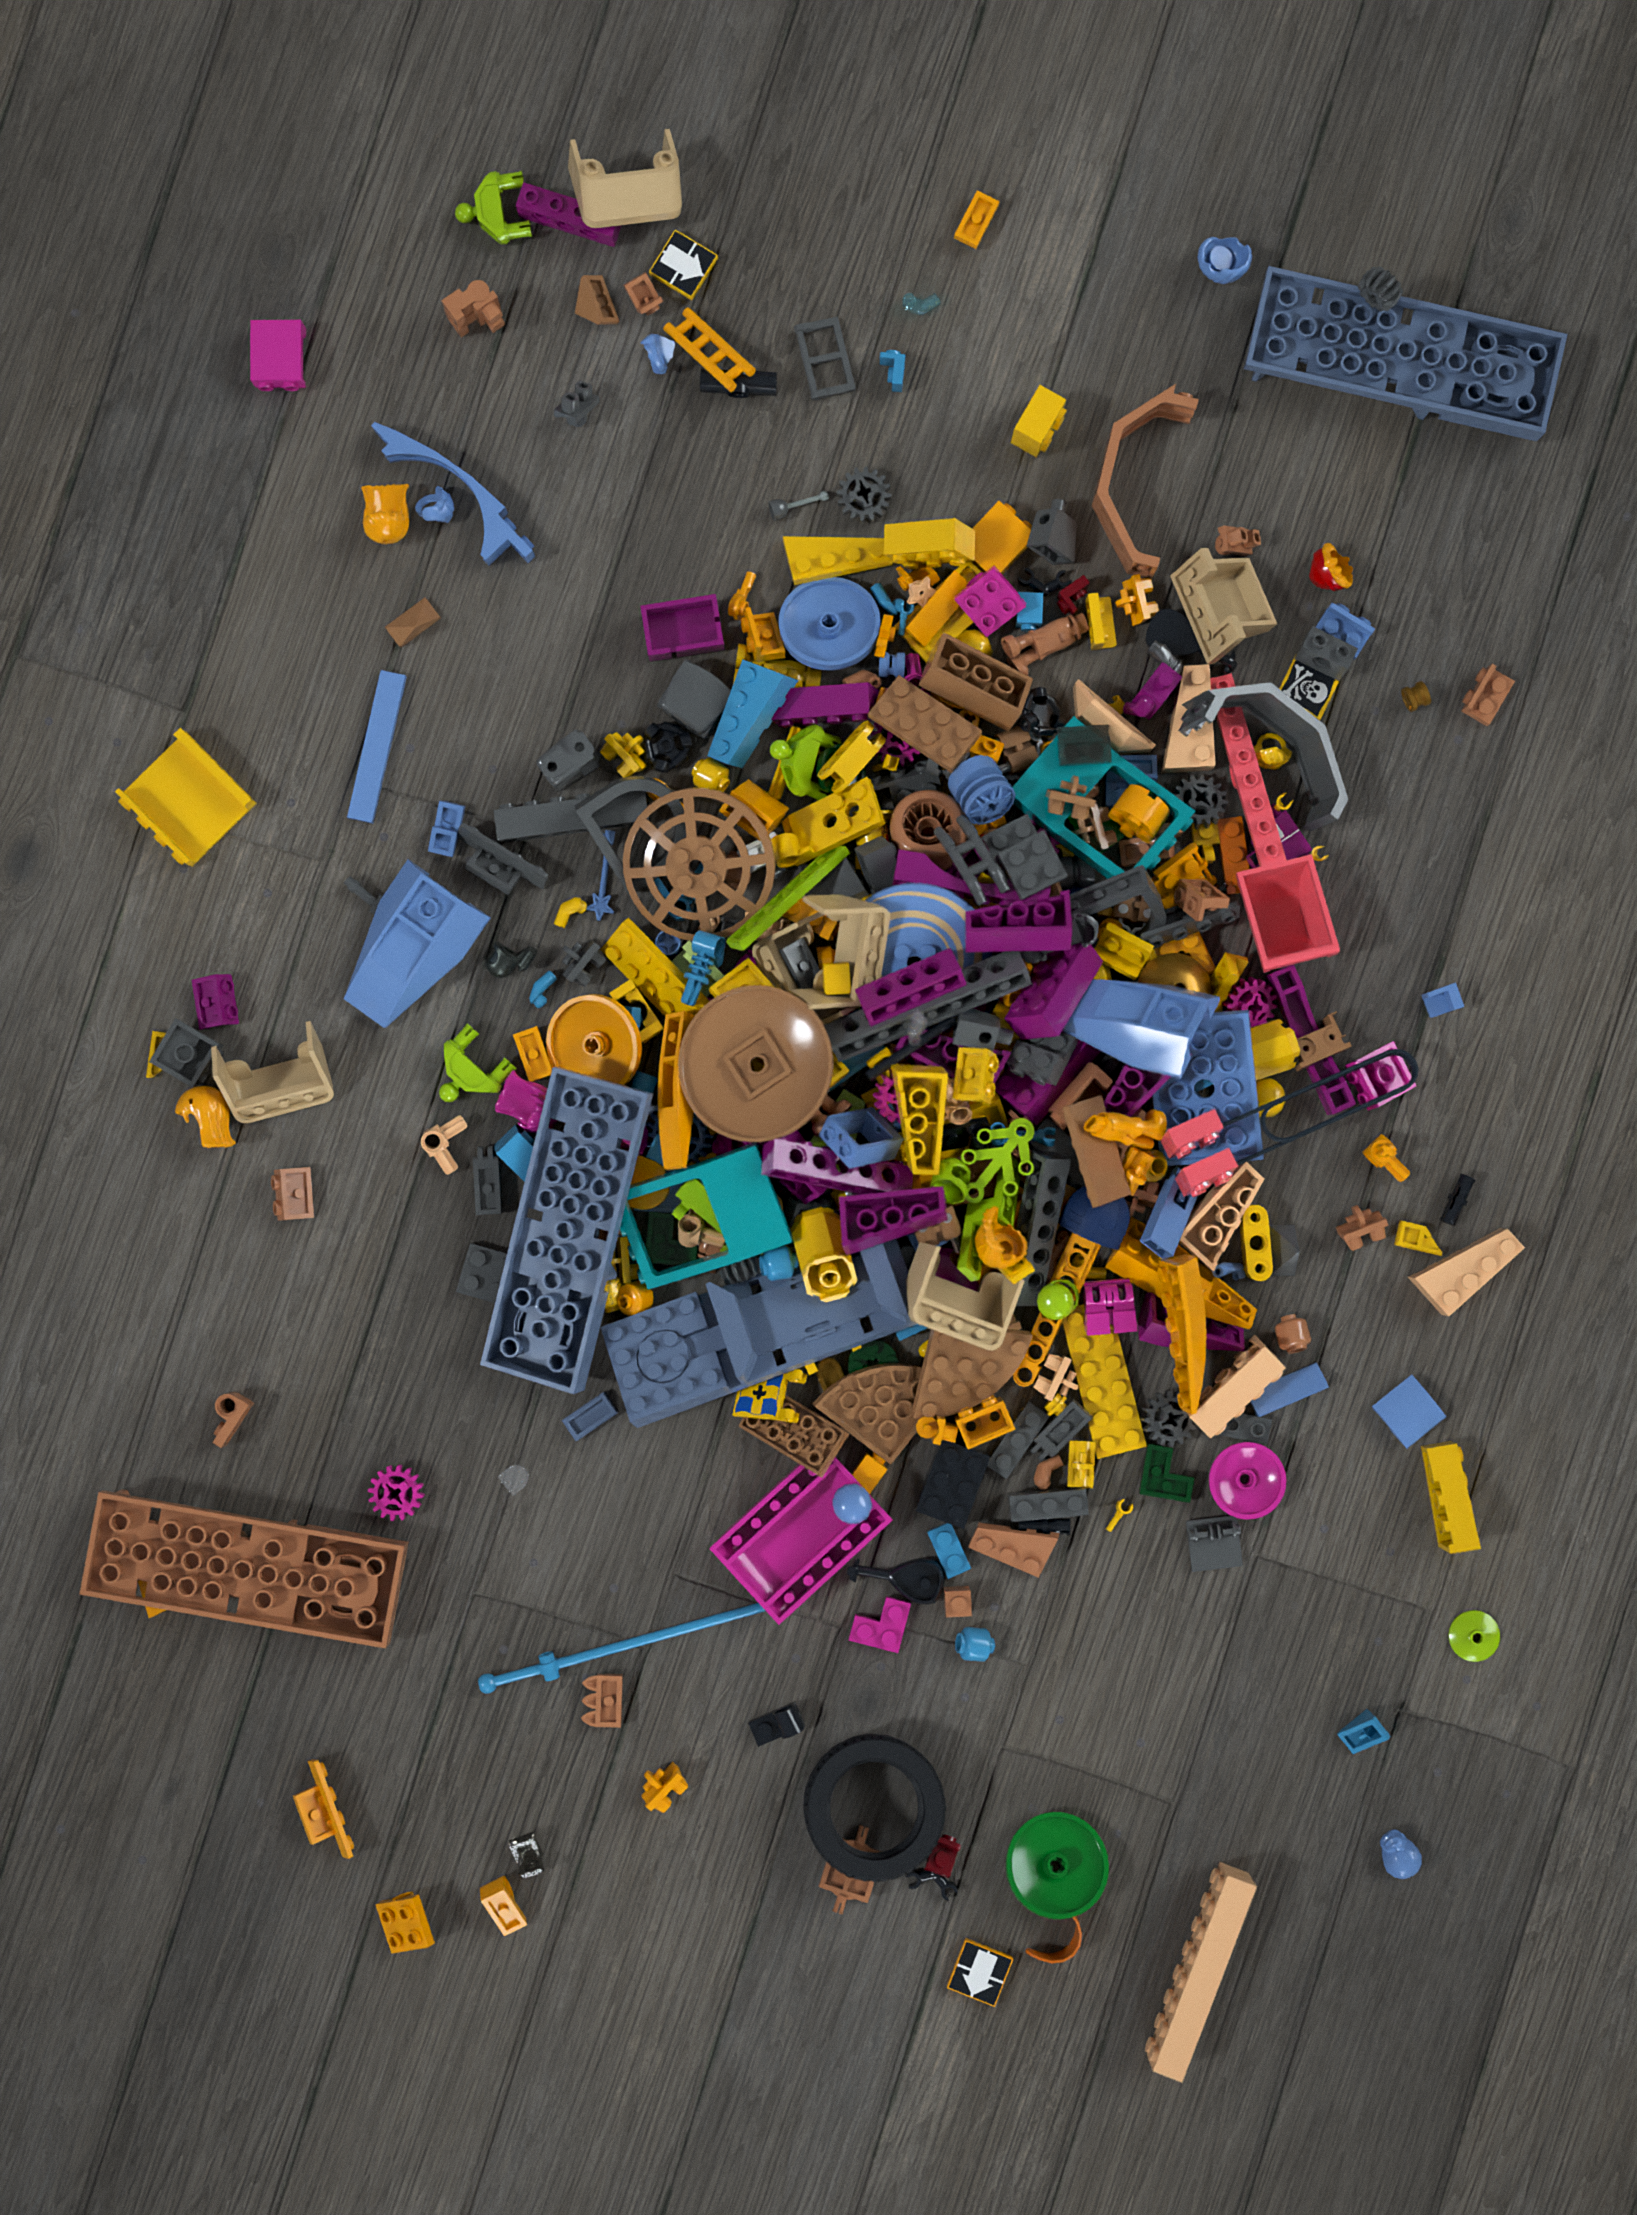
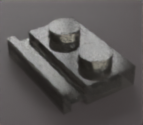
(1084, 745)

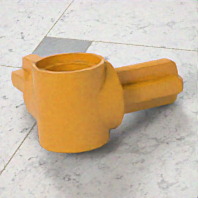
(1382, 1153)

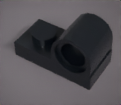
(965, 1135)
(778, 1723)

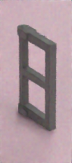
(808, 362)

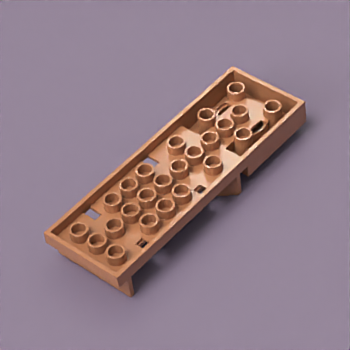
(283, 1574)

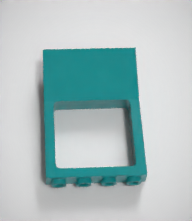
(1047, 774)
(741, 1202)

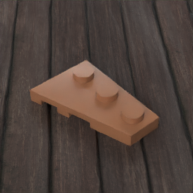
(1017, 1548)

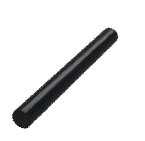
(909, 1049)

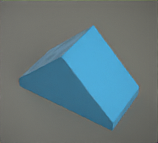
(1363, 1732)

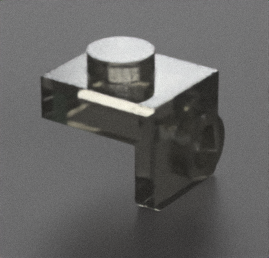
(527, 1855)

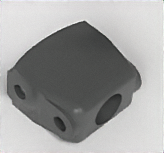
(695, 699)
(569, 760)

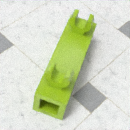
(695, 1197)

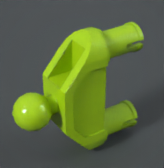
(489, 208)
(799, 757)
(467, 1073)

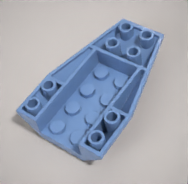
(411, 944)
(1141, 1022)

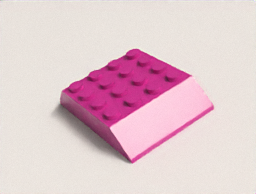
(794, 1539)

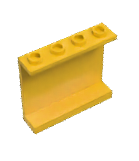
(186, 800)

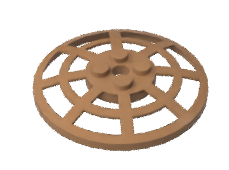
(702, 849)

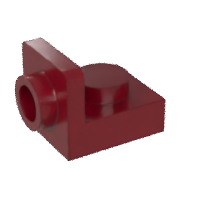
(1073, 591)
(943, 1856)

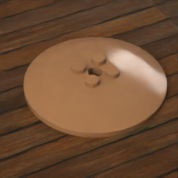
(719, 1056)

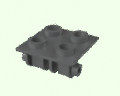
(1214, 1543)

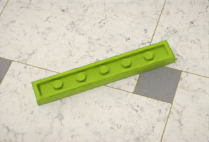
(786, 898)

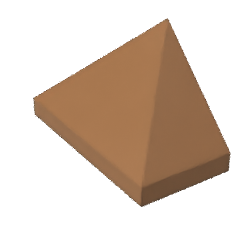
(595, 302)
(412, 622)

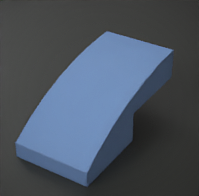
(445, 832)

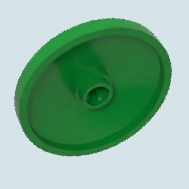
(1080, 1859)

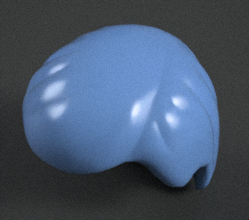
(1224, 259)

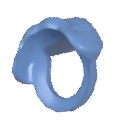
(659, 351)
(441, 511)

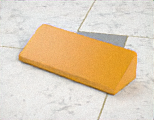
(937, 610)

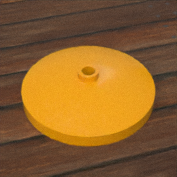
(595, 1039)

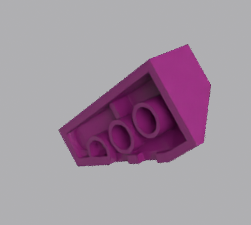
(1154, 1331)

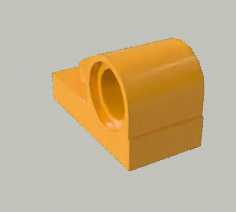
(501, 1906)

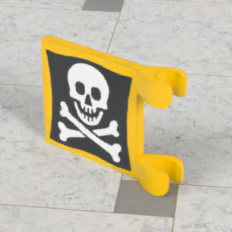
(1308, 687)

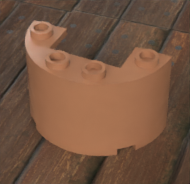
(1087, 1084)

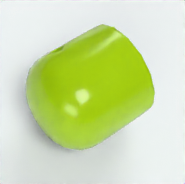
(953, 1177)
(1056, 1300)

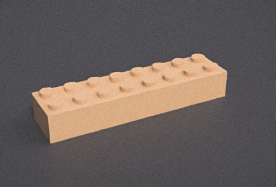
(1200, 1971)

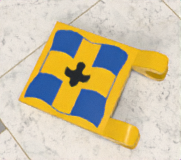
(767, 1398)

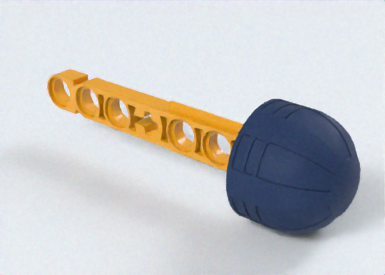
(1090, 1229)

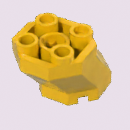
(1273, 1048)
(821, 1256)

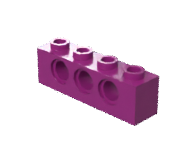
(560, 213)
(910, 987)

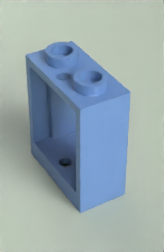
(882, 1146)

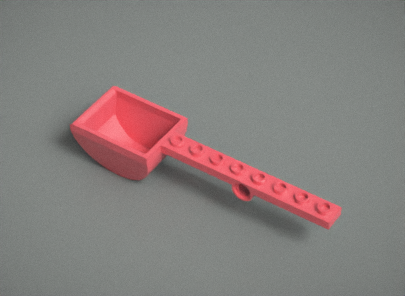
(1282, 894)

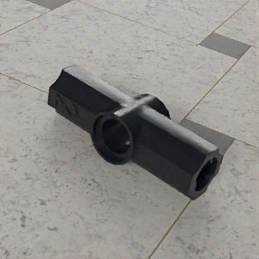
(759, 384)

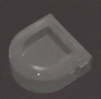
(514, 1478)

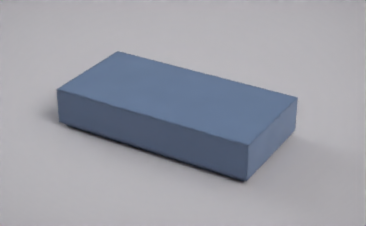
(590, 1416)

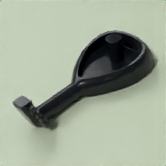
(1177, 634)
(915, 1579)

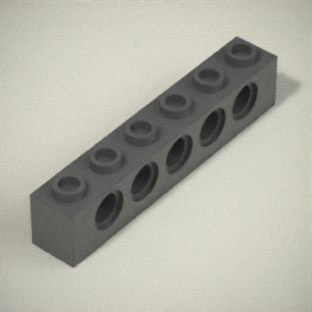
(1040, 1217)

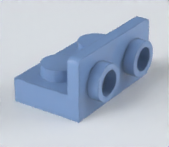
(1345, 626)

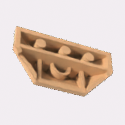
(1093, 710)

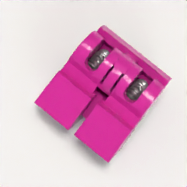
(1107, 1304)

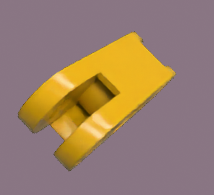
(852, 756)
(1262, 1255)

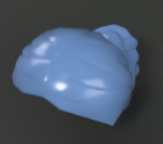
(1400, 1855)

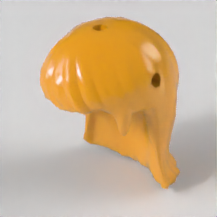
(385, 512)
(211, 1114)
(994, 1239)

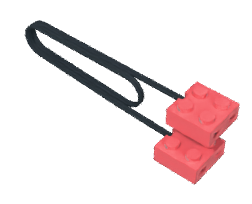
(1205, 1129)

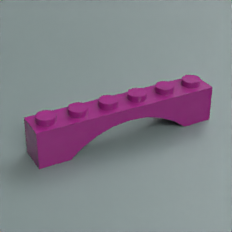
(918, 868)
(1298, 1016)

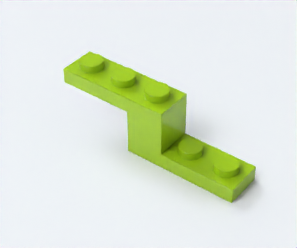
(968, 1260)

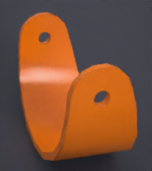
(1063, 1955)

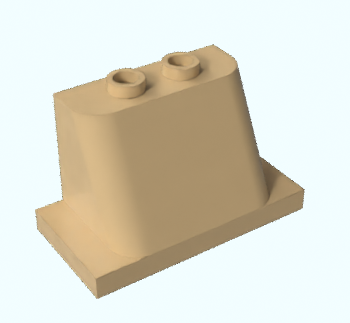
(1222, 602)

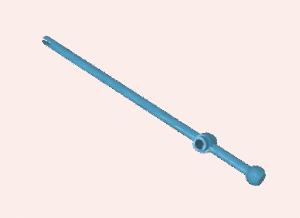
(550, 1665)

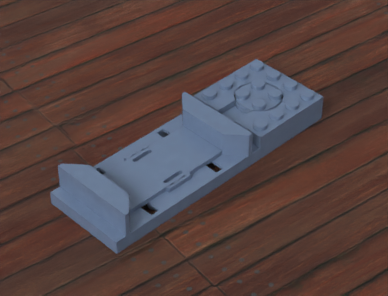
(1443, 363)
(557, 1266)
(726, 1337)

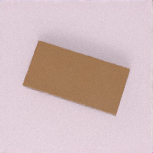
(1097, 1157)
(808, 1442)

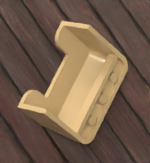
(957, 1310)

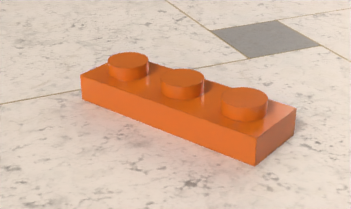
(1232, 851)

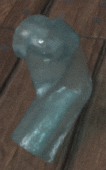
(920, 306)

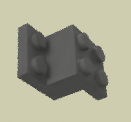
(1025, 857)

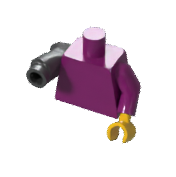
(1157, 686)

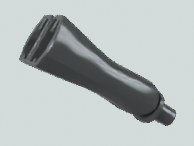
(841, 881)

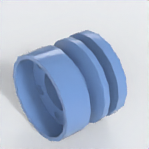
(981, 790)

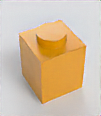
(869, 1471)

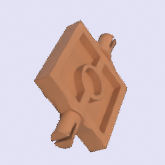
(844, 1886)

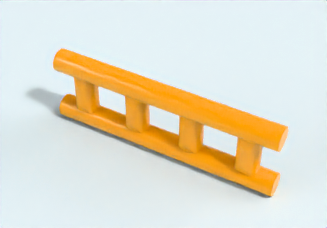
(710, 363)

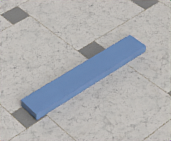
(376, 747)

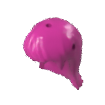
(523, 1101)

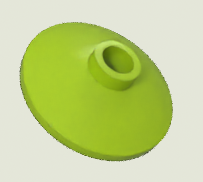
(1462, 1632)

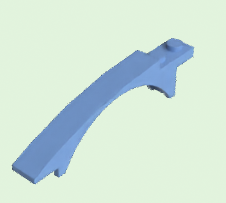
(498, 533)

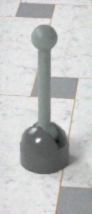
(779, 508)

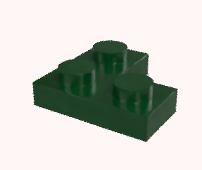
(660, 1241)
(1157, 1480)

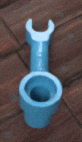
(1038, 1136)

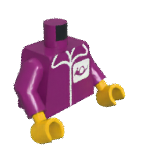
(1292, 839)

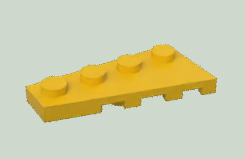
(830, 557)

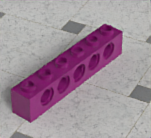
(778, 1164)

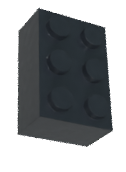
(952, 1483)

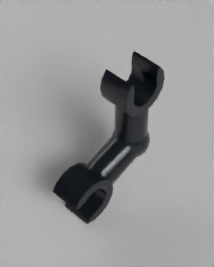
(1039, 586)
(927, 1875)

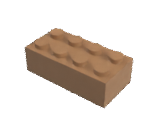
(976, 682)

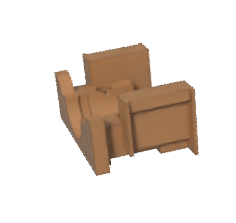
(1319, 1045)

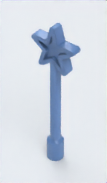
(601, 903)

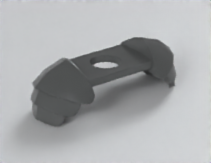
(1084, 930)

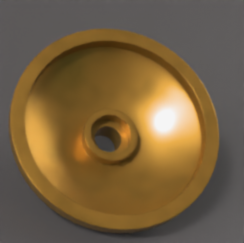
(1176, 969)

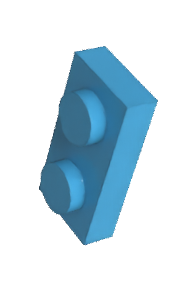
(949, 1550)

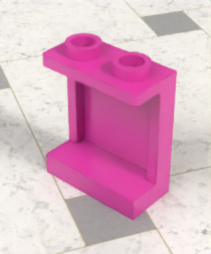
(277, 354)

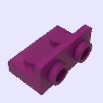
(215, 1001)

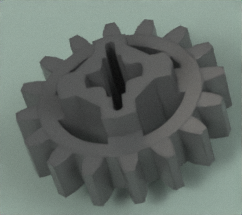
(872, 490)
(1199, 797)
(1159, 1421)

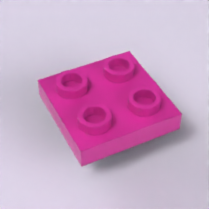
(990, 600)

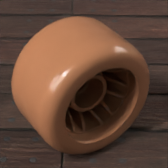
(918, 817)

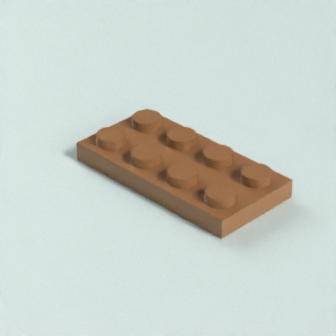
(925, 723)

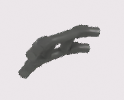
(969, 873)

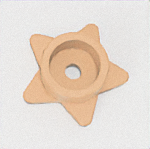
(915, 589)

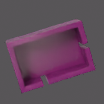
(682, 627)

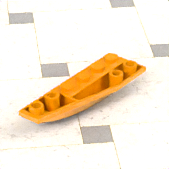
(673, 1109)
(1141, 1266)
(1186, 1325)

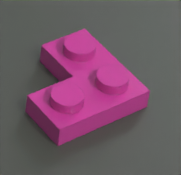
(887, 1631)

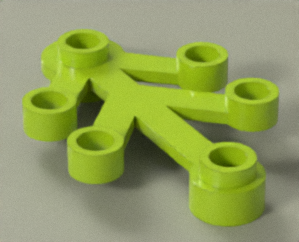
(1001, 1156)

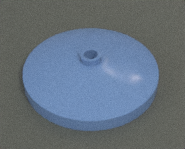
(829, 623)

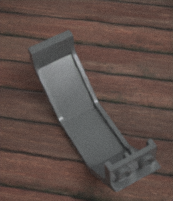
(1293, 724)

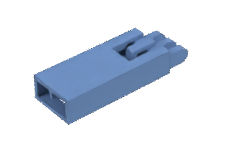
(1168, 1218)

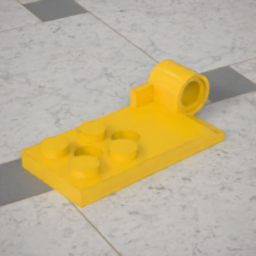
(807, 829)

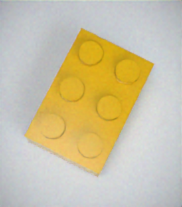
(929, 543)

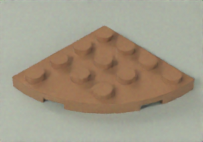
(964, 1374)
(875, 1406)

